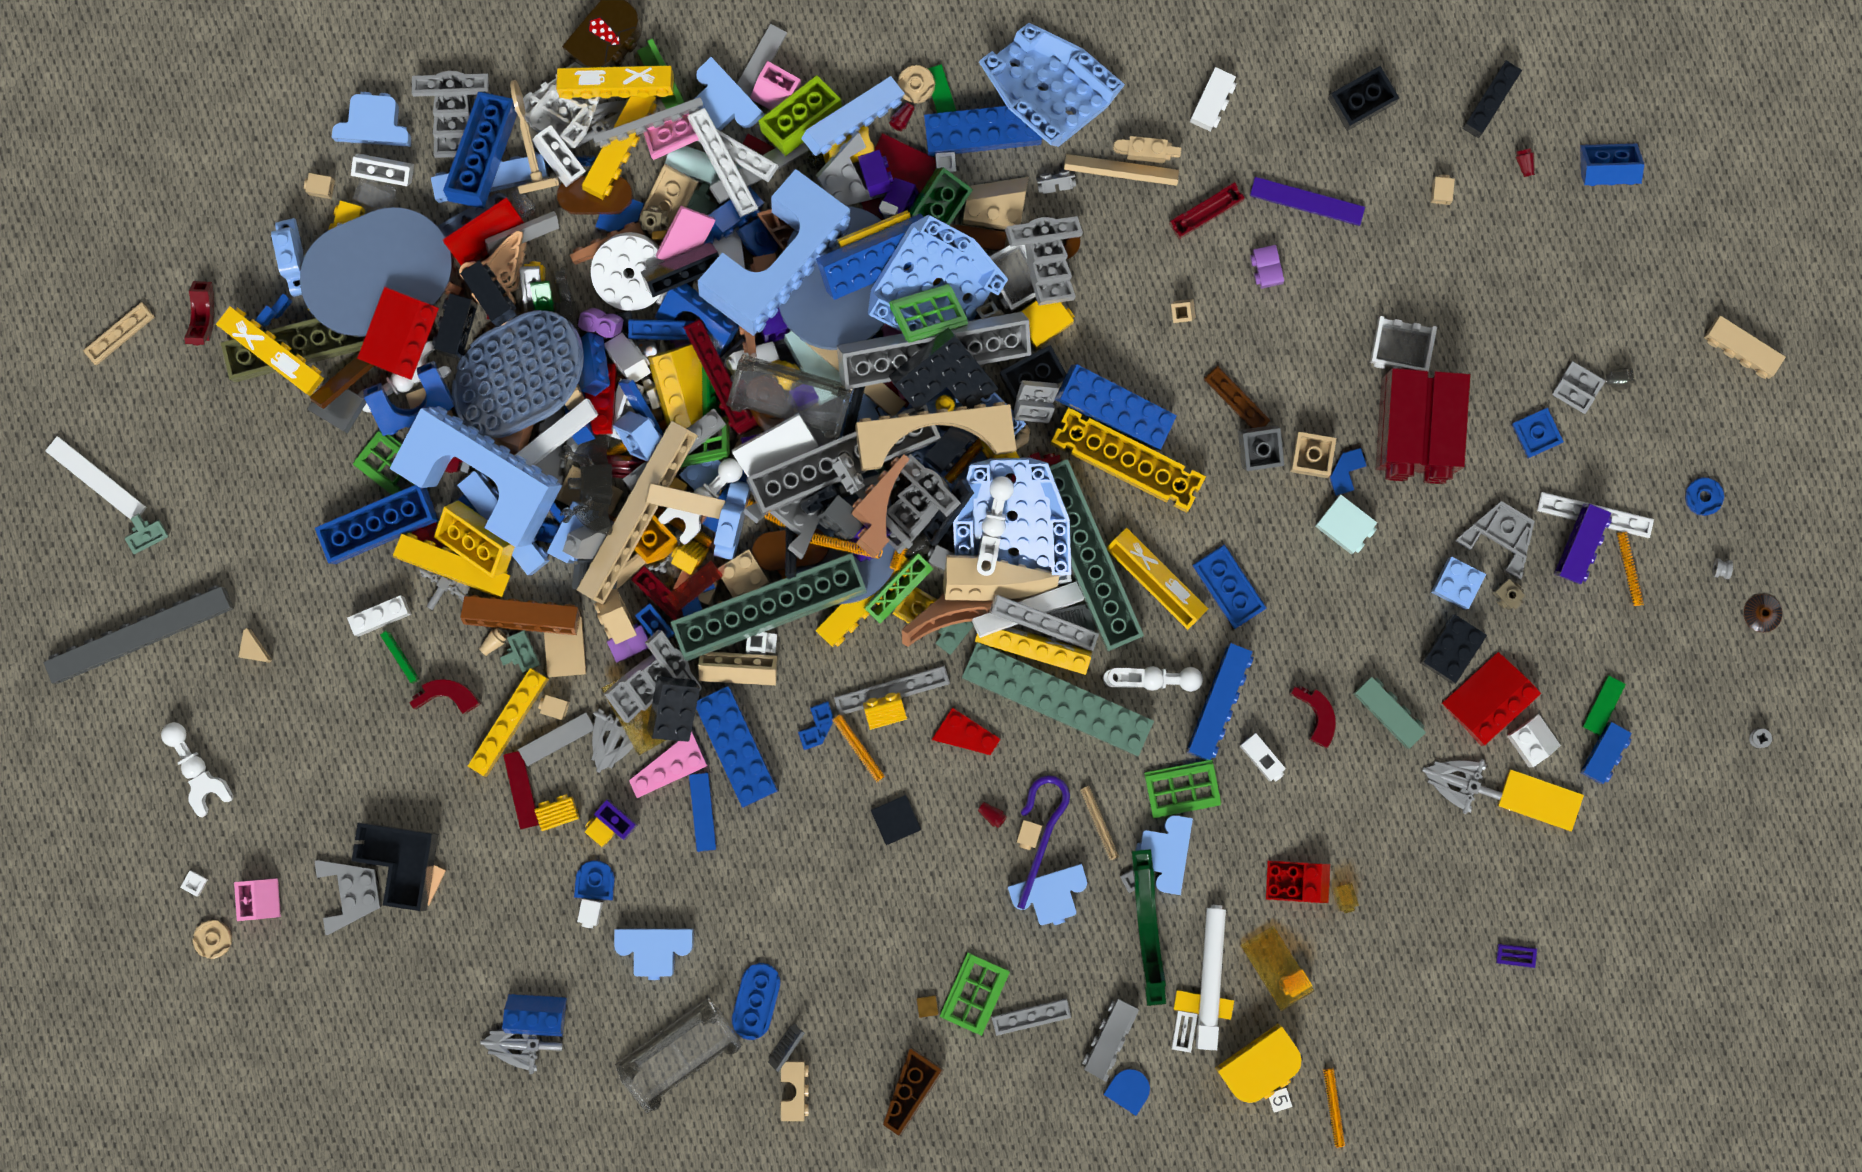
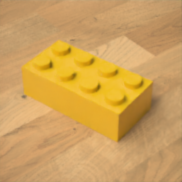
(465, 534)

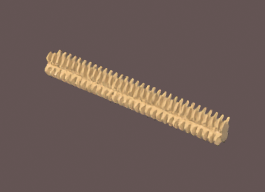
(1099, 822)

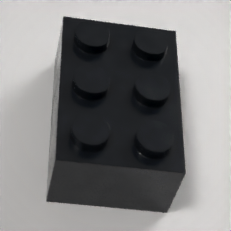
(1363, 98)
(489, 293)
(454, 326)
(1038, 367)
(1453, 649)
(673, 709)

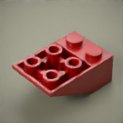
(1298, 881)

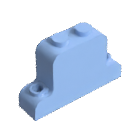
(372, 121)
(288, 253)

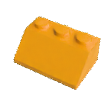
(655, 542)

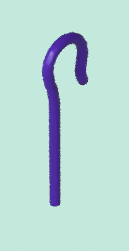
(1047, 831)

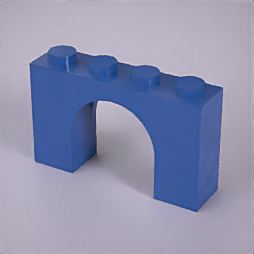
(685, 298)
(391, 418)

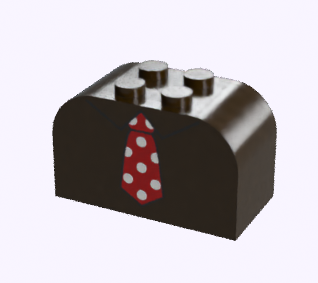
(605, 35)

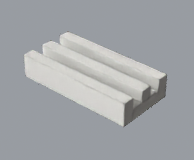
(1176, 1031)

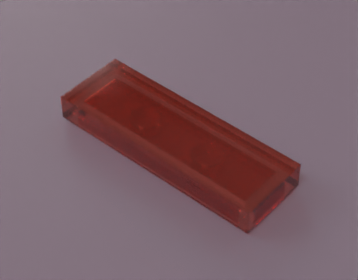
(694, 586)

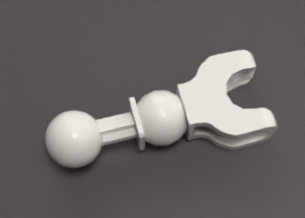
(401, 384)
(729, 472)
(994, 523)
(1154, 678)
(194, 769)

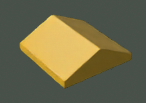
(913, 605)

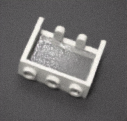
(1014, 266)
(1402, 345)

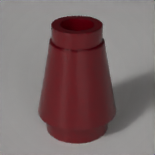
(901, 118)
(1525, 160)
(992, 814)

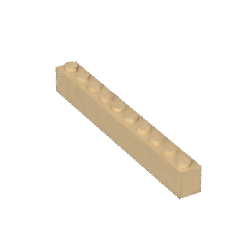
(636, 513)

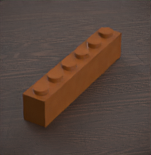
(520, 615)

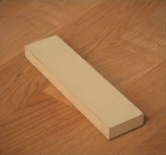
(118, 333)
(684, 501)

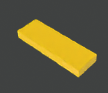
(1190, 1003)

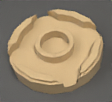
(916, 83)
(216, 943)

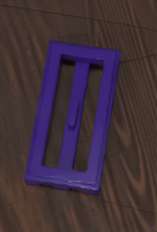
(1500, 953)

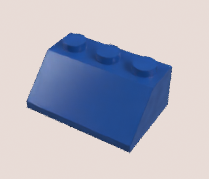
(1611, 164)
(534, 1015)

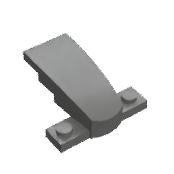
(450, 105)
(1047, 255)
(919, 502)
(637, 687)

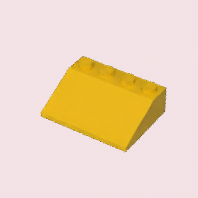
(678, 384)

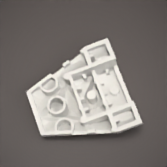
(567, 116)

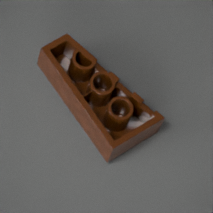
(913, 1087)

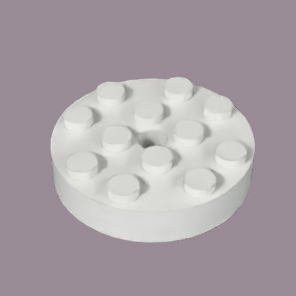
(610, 273)

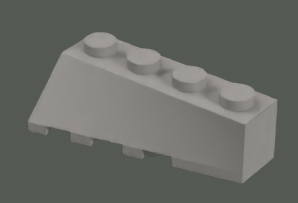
(1110, 1039)

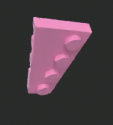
(672, 765)

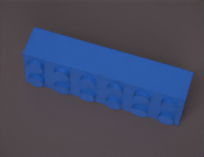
(977, 131)
(480, 150)
(861, 261)
(1115, 407)
(376, 524)
(1219, 702)
(736, 747)

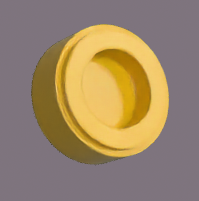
(945, 402)

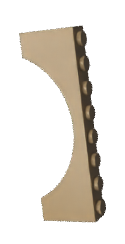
(990, 424)

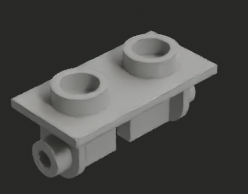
(1048, 181)
(845, 465)

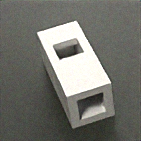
(765, 352)
(1263, 758)

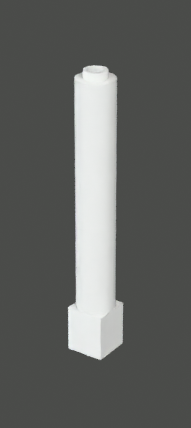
(1211, 979)

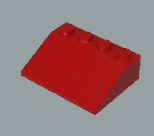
(468, 242)
(398, 333)
(1491, 699)

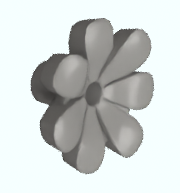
(658, 565)

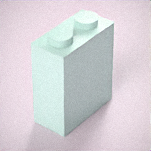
(1347, 525)

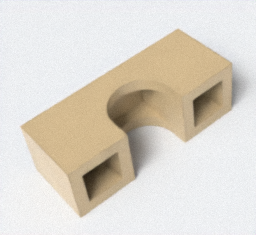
(795, 1108)

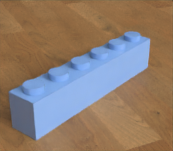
(853, 116)
(509, 174)
(484, 499)

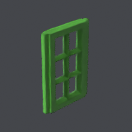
(928, 295)
(707, 456)
(373, 473)
(1178, 771)
(987, 1008)

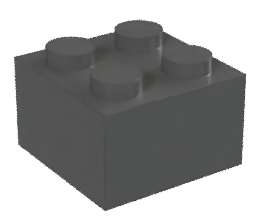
(1261, 448)
(839, 519)

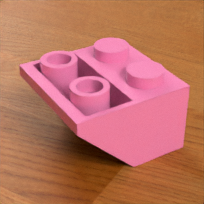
(774, 86)
(257, 899)

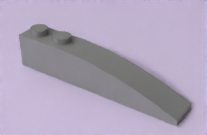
(552, 463)

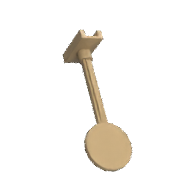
(536, 176)

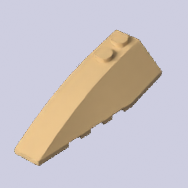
(1008, 580)

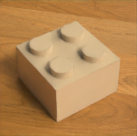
(1313, 455)
(743, 574)
(615, 618)

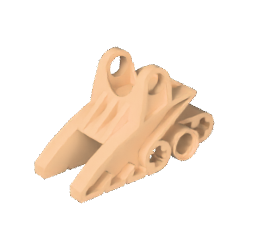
(506, 263)

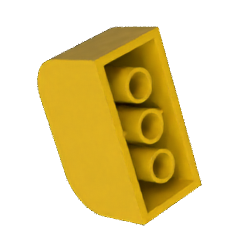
(1261, 1066)

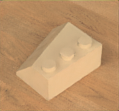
(996, 204)

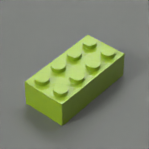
(797, 113)

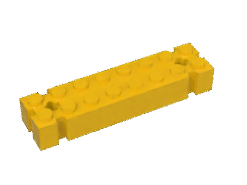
(1128, 460)

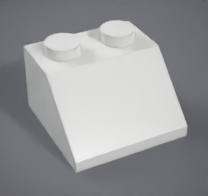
(1534, 741)

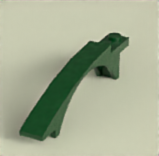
(1148, 928)

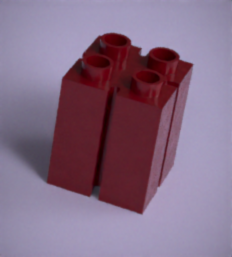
(1422, 425)

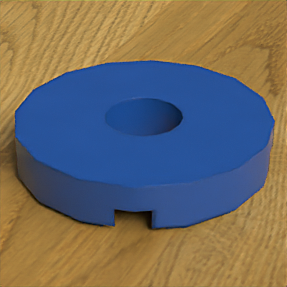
(1693, 500)

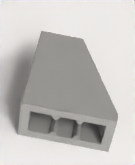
(584, 542)

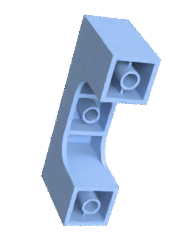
(755, 296)
(522, 488)

